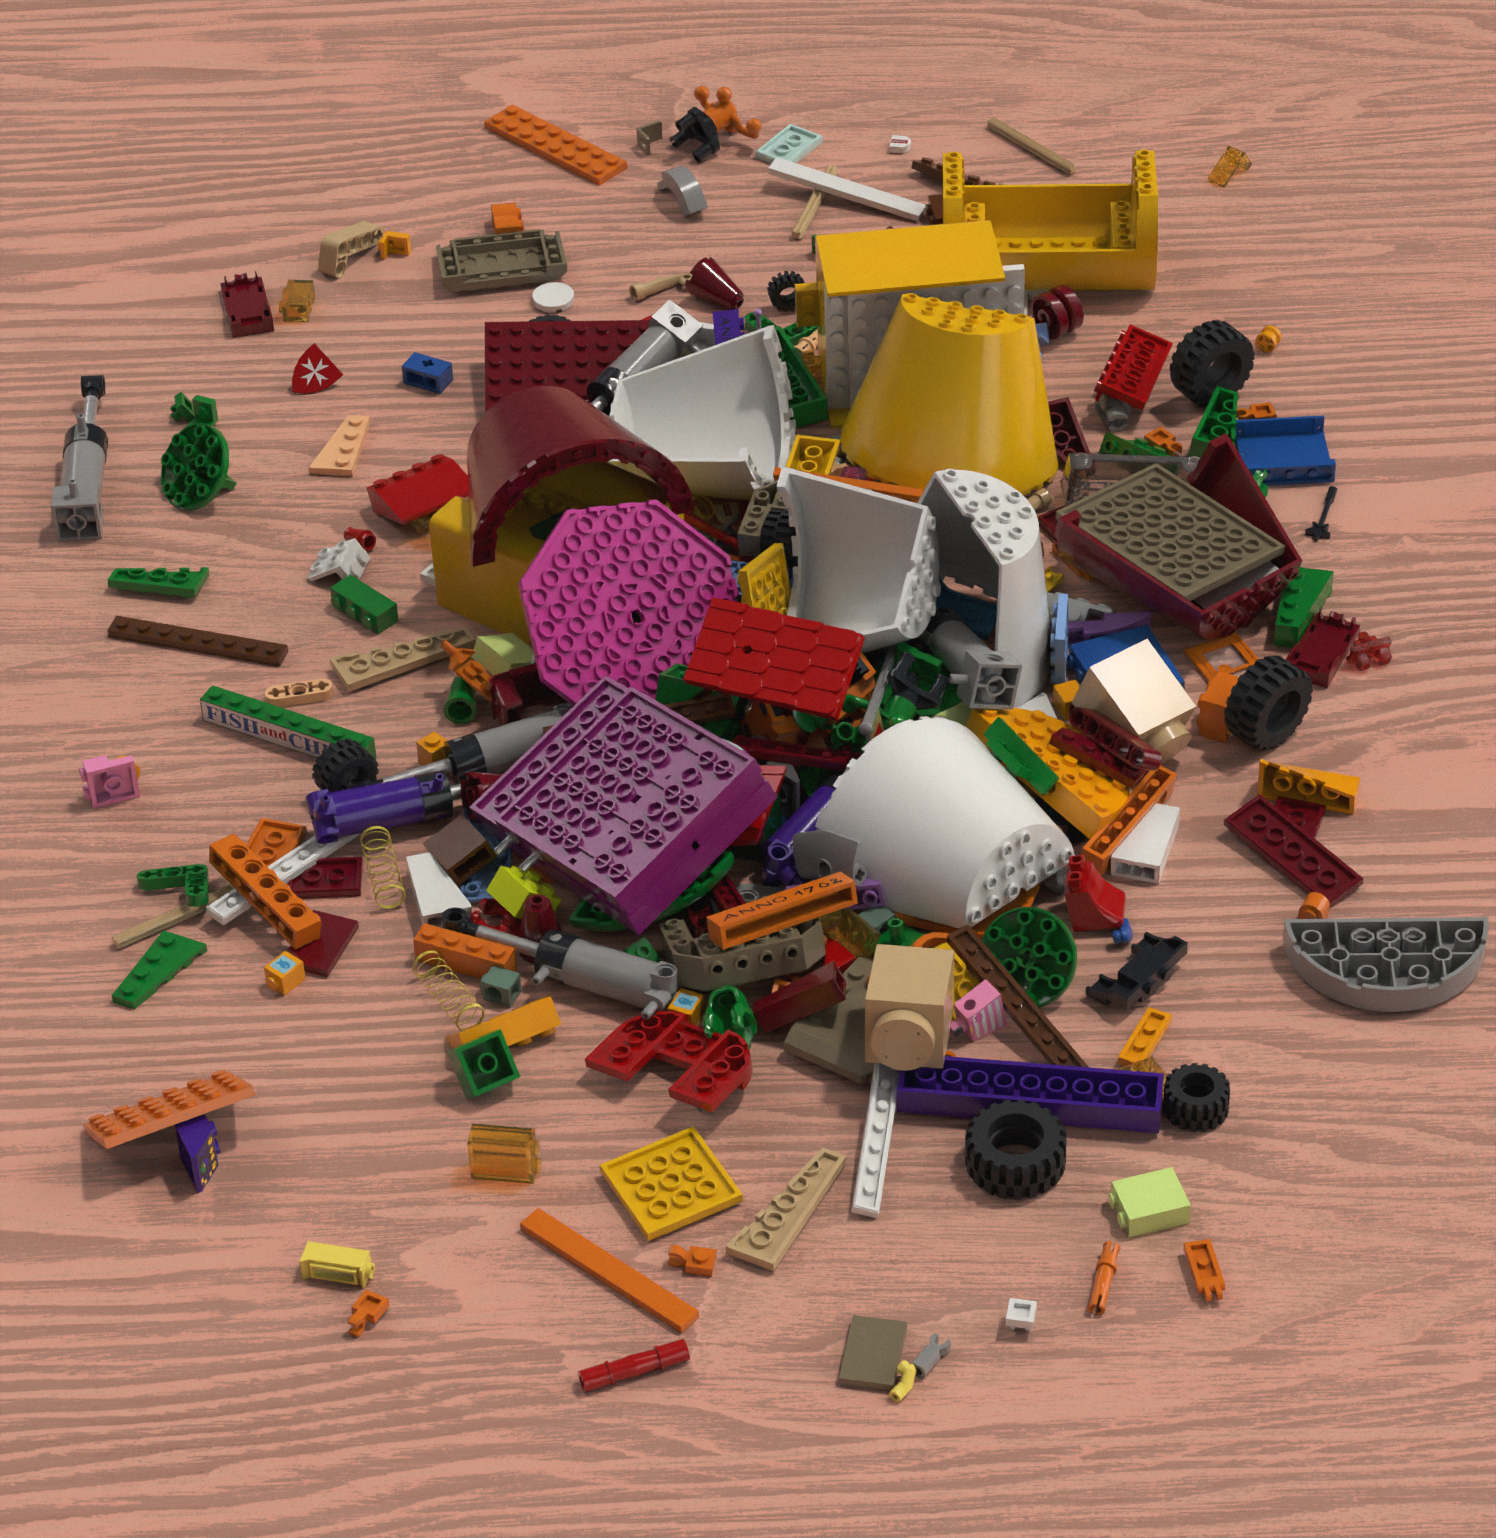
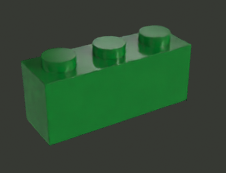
(364, 604)

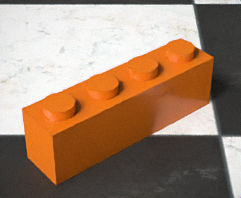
(462, 952)

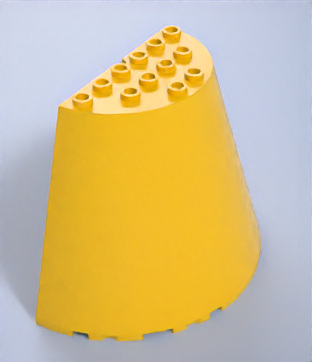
(953, 395)

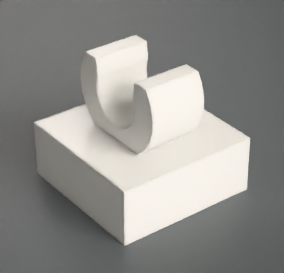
(1021, 1314)

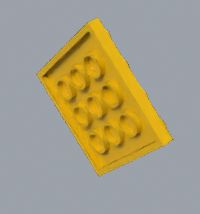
(766, 581)
(671, 1183)

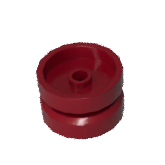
(1059, 309)

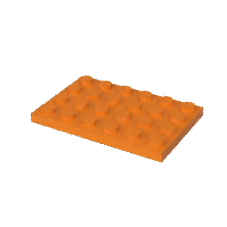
(167, 1110)

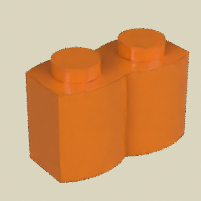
(506, 218)

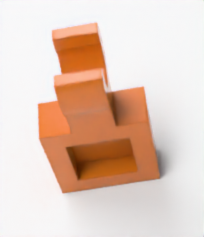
(696, 1261)
(366, 1308)

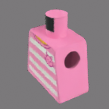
(979, 1012)

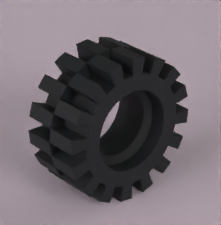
(778, 285)

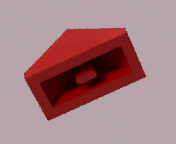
(839, 955)

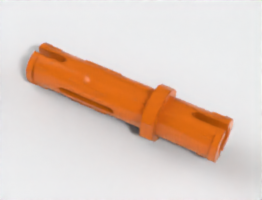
(1105, 1268)

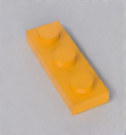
(1145, 1036)

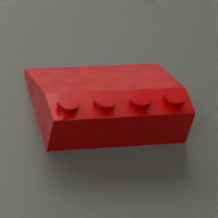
(418, 490)

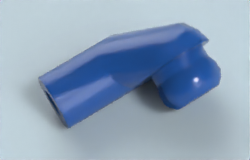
(1123, 934)

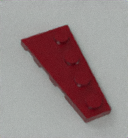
(1096, 757)

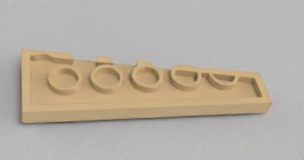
(364, 669)
(780, 1223)

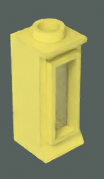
(336, 1264)

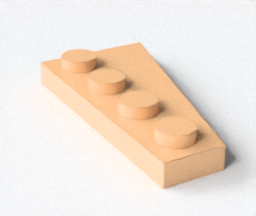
(343, 449)

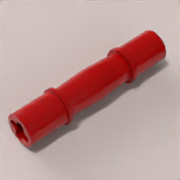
(633, 1365)

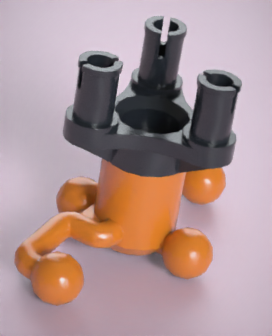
(706, 124)

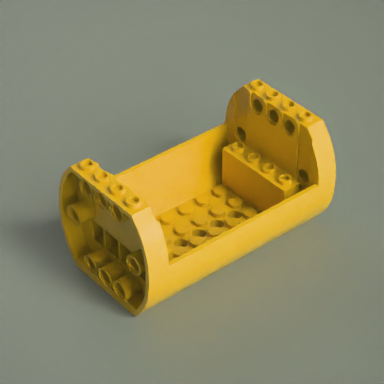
(1067, 231)

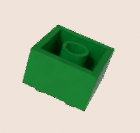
(483, 1063)

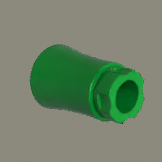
(460, 704)

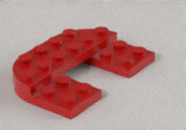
(712, 1064)

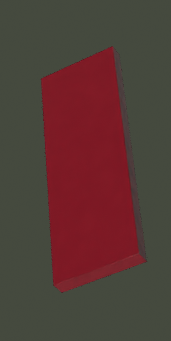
(1292, 850)

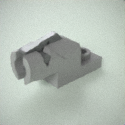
(1113, 412)

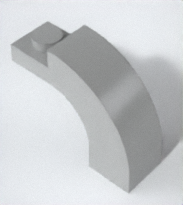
(685, 188)

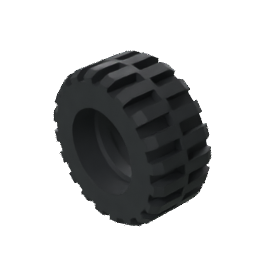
(1208, 344)
(1268, 702)
(1009, 1173)

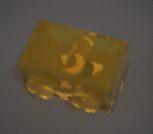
(297, 301)

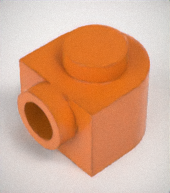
(1314, 907)

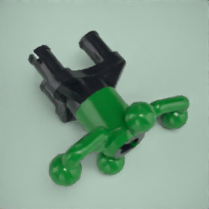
(905, 695)

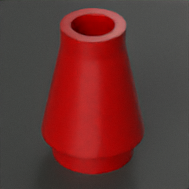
(364, 537)

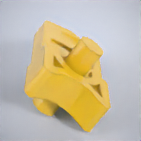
(1052, 579)

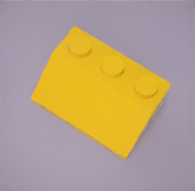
(813, 454)

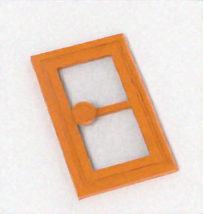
(1223, 655)

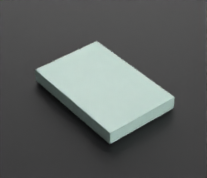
(789, 144)

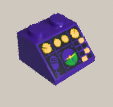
(198, 1149)

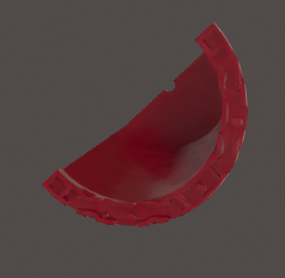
(538, 436)
(1228, 481)

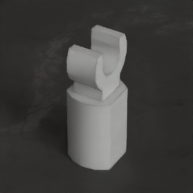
(930, 1356)

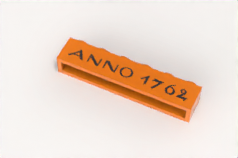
(781, 910)

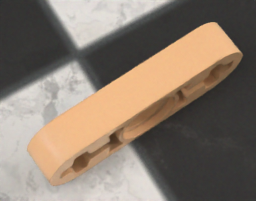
(321, 691)

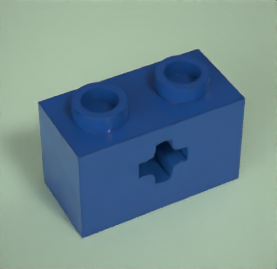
(427, 373)

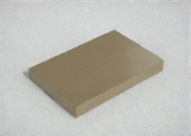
(873, 1353)

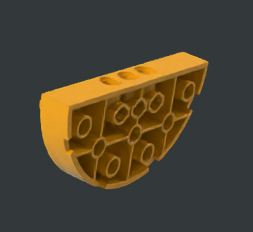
(1082, 792)

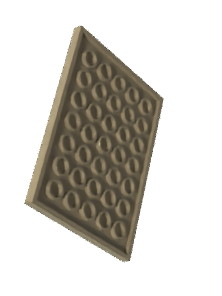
(1174, 531)

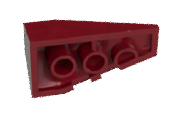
(1066, 429)

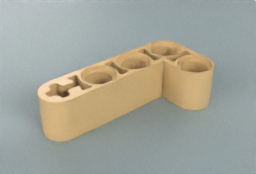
(345, 242)

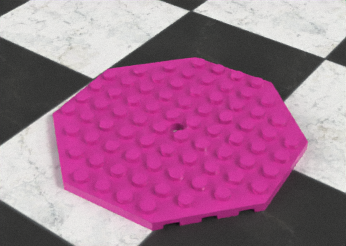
(601, 570)

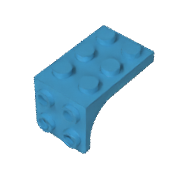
(975, 612)

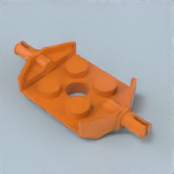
(469, 669)

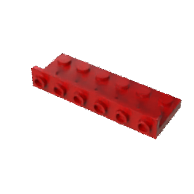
(1133, 367)

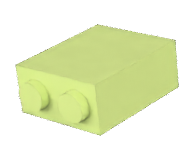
(502, 652)
(1149, 1202)

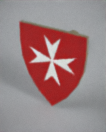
(314, 372)

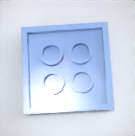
(1059, 640)

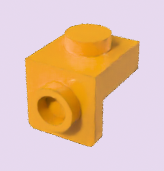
(394, 243)

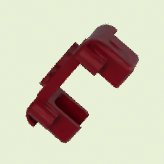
(518, 690)

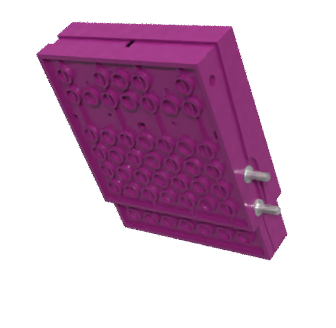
(624, 802)

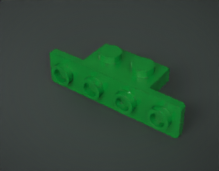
(1115, 445)
(1019, 757)

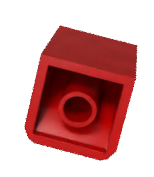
(1091, 899)

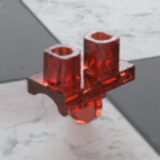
(1367, 648)

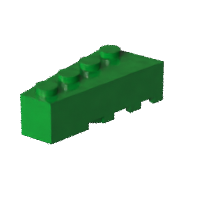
(1216, 420)
(1300, 603)

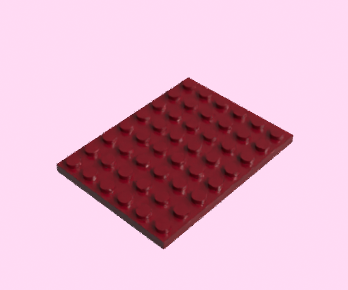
(552, 354)

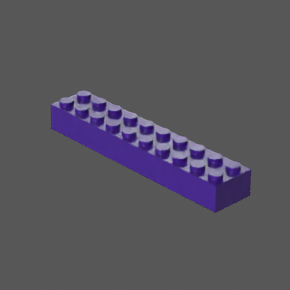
(1072, 1093)

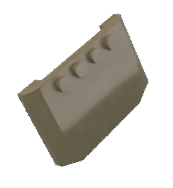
(501, 260)
(837, 1033)

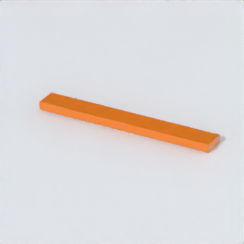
(610, 1270)

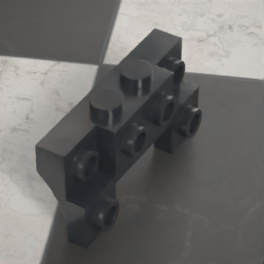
(1142, 973)

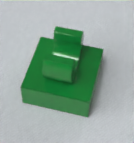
(182, 408)

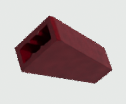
(801, 998)

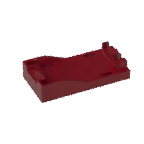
(247, 305)
(1325, 648)

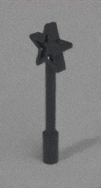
(1321, 530)

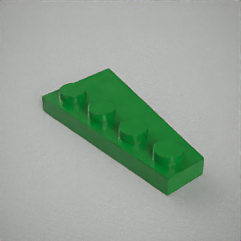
(180, 583)
(156, 967)

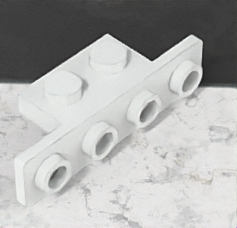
(1078, 609)

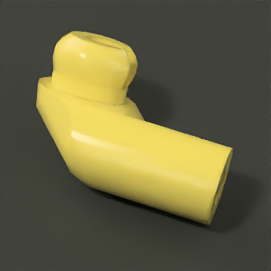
(906, 1383)

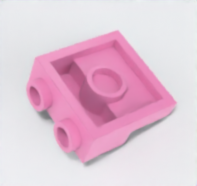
(109, 780)

